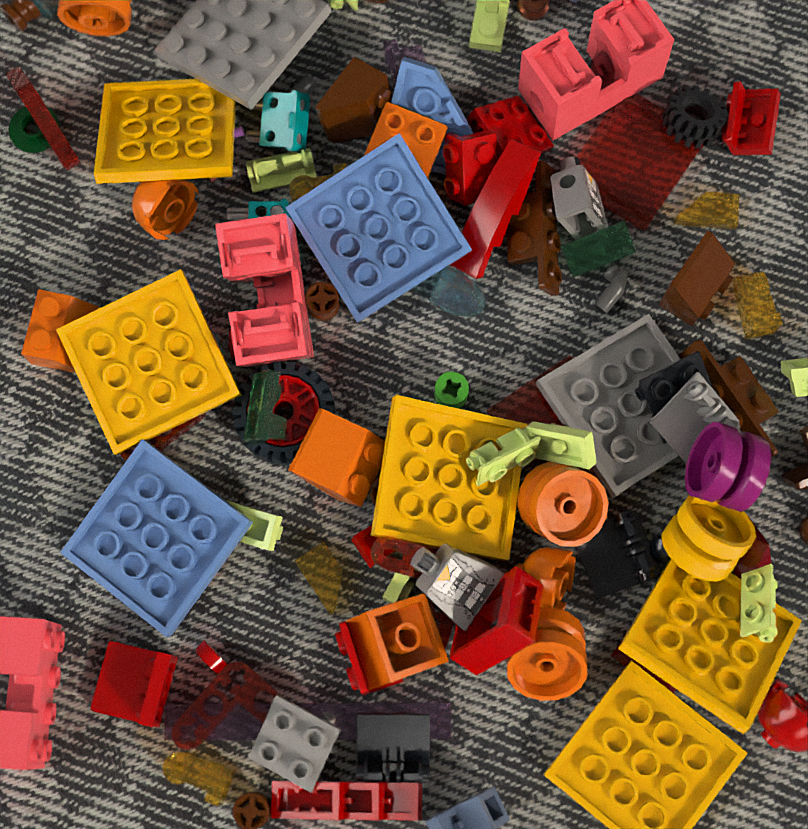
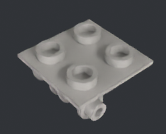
(690, 413)
(295, 742)

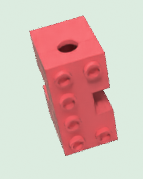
(627, 55)
(268, 255)
(30, 658)

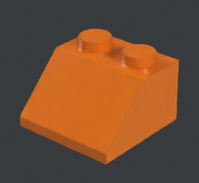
(49, 313)
(339, 458)
(396, 640)

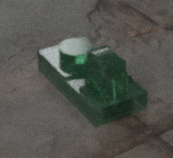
(599, 248)
(261, 422)

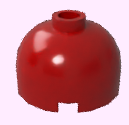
(784, 719)

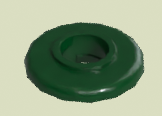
(28, 142)

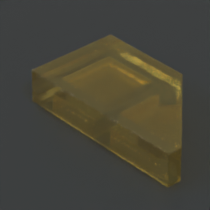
(711, 211)
(322, 574)

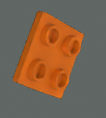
(419, 132)

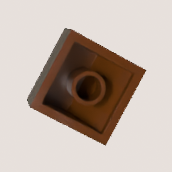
(354, 102)
(698, 281)

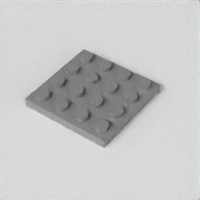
(241, 43)
(599, 396)

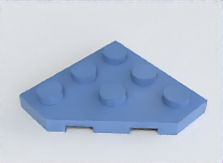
(426, 93)

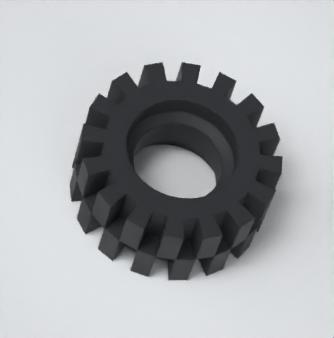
(690, 129)

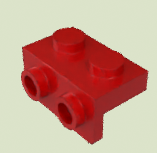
(751, 120)
(468, 164)

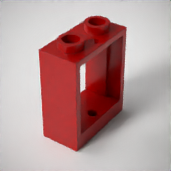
(517, 608)

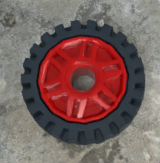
(301, 391)

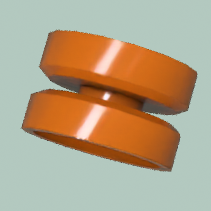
(96, 16)
(562, 503)
(556, 660)

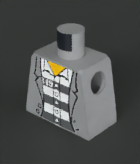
(577, 199)
(455, 581)

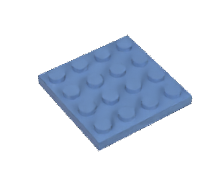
(378, 228)
(156, 538)

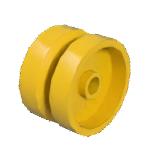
(707, 538)

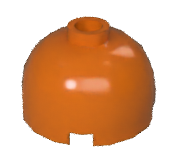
(164, 206)
(555, 570)

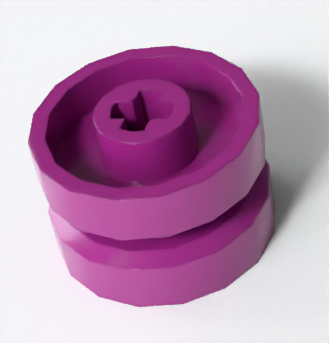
(727, 466)

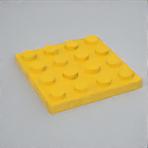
(164, 132)
(148, 362)
(429, 489)
(694, 643)
(644, 758)

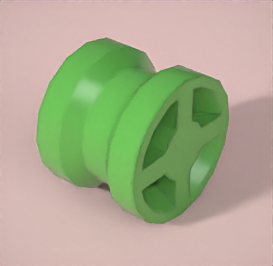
(453, 396)

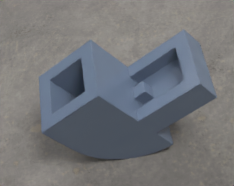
(476, 812)

